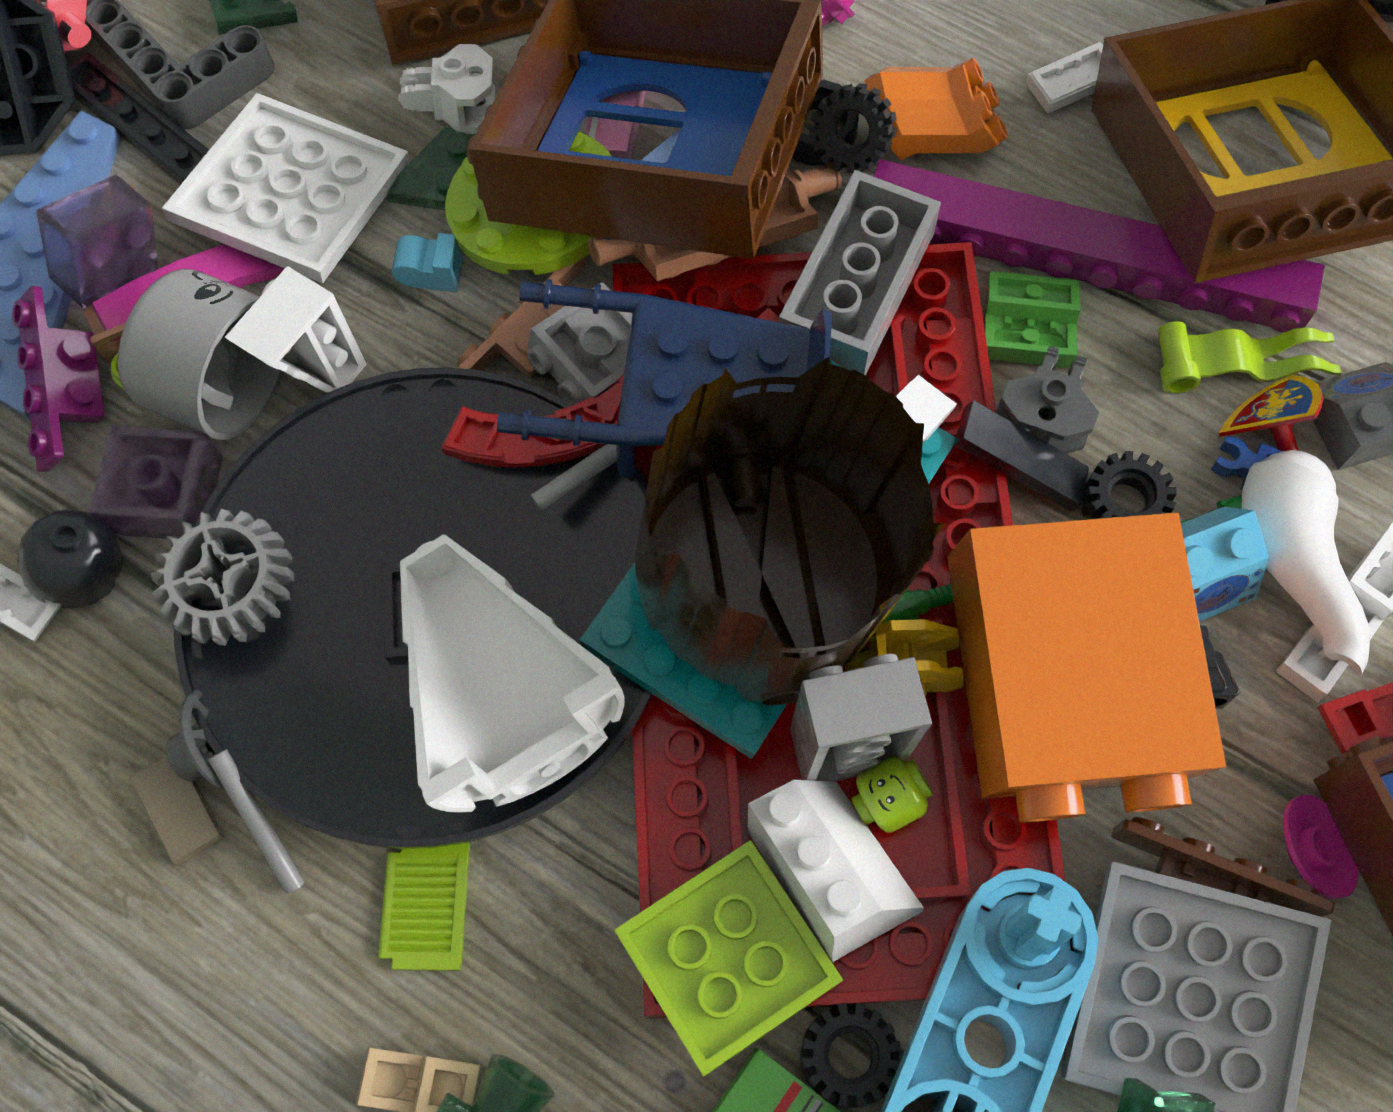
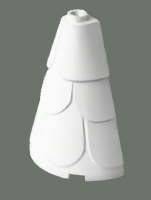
(493, 684)

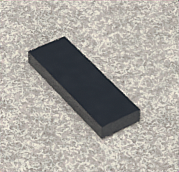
(1021, 455)

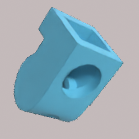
(428, 262)

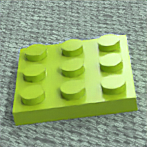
(728, 957)

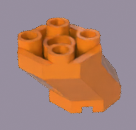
(940, 109)

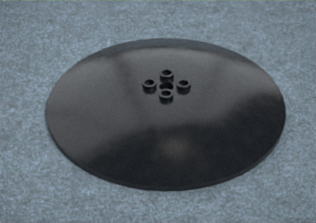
(354, 488)

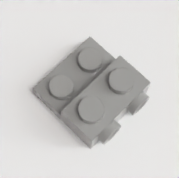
(581, 350)

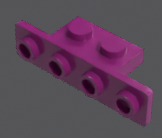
(58, 377)

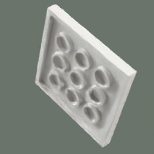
(287, 187)

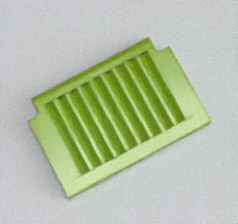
(425, 908)

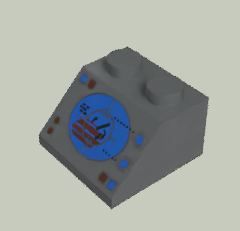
(1357, 415)

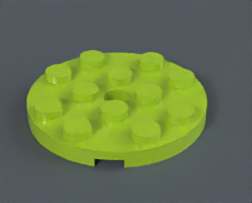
(506, 245)

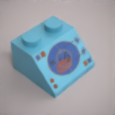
(1224, 559)

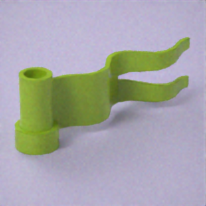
(1232, 350)

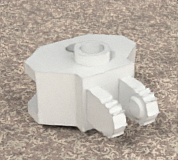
(452, 88)

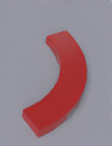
(477, 440)

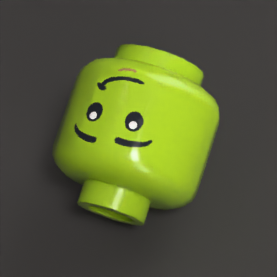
(892, 794)

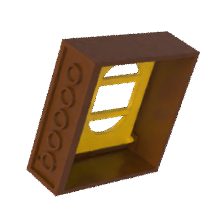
(1294, 53)

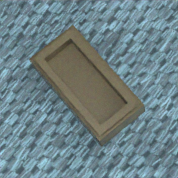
(176, 811)

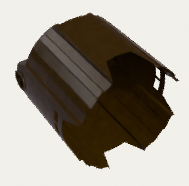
(782, 527)

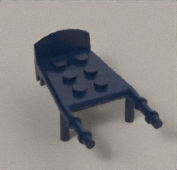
(668, 358)

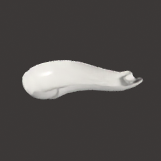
(1297, 519)

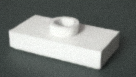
(1066, 78)

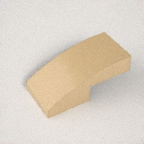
(413, 1081)

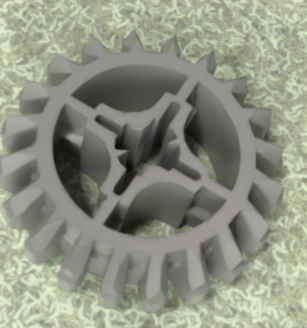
(197, 568)

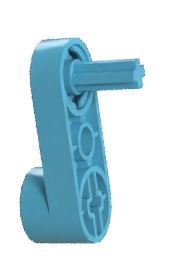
(986, 958)

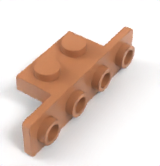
(511, 333)

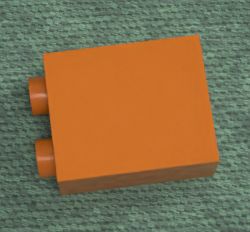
(1084, 663)

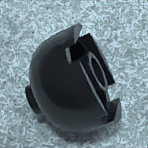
(69, 559)

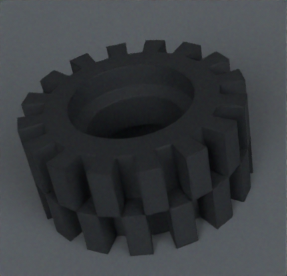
(878, 118)
(1131, 472)
(884, 1055)

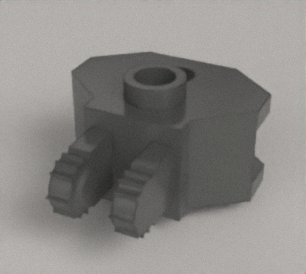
(1051, 404)

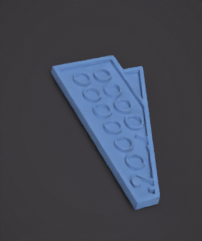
(73, 162)

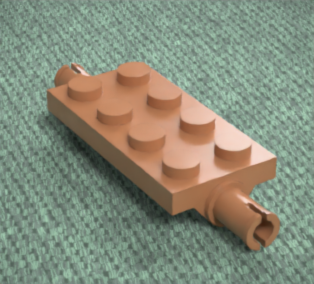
(787, 220)

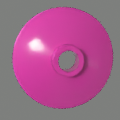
(1318, 848)

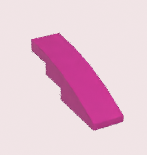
(220, 262)

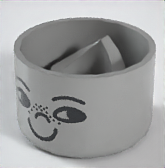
(181, 363)

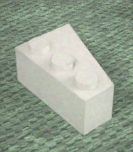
(300, 332)

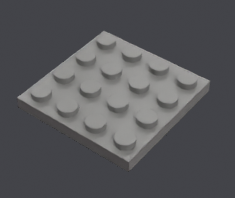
(1197, 993)

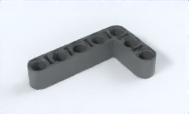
(196, 86)

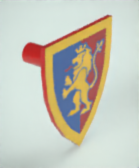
(1277, 408)

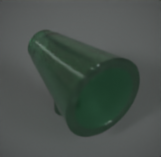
(504, 1088)

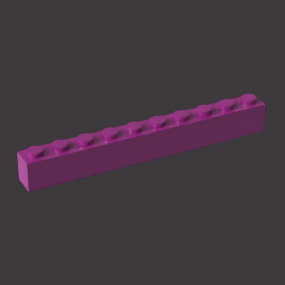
(1104, 250)

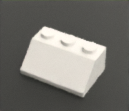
(830, 865)

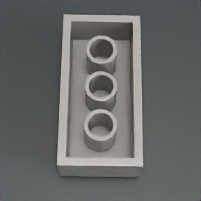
(863, 266)
(858, 717)

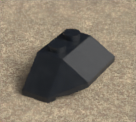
(33, 76)

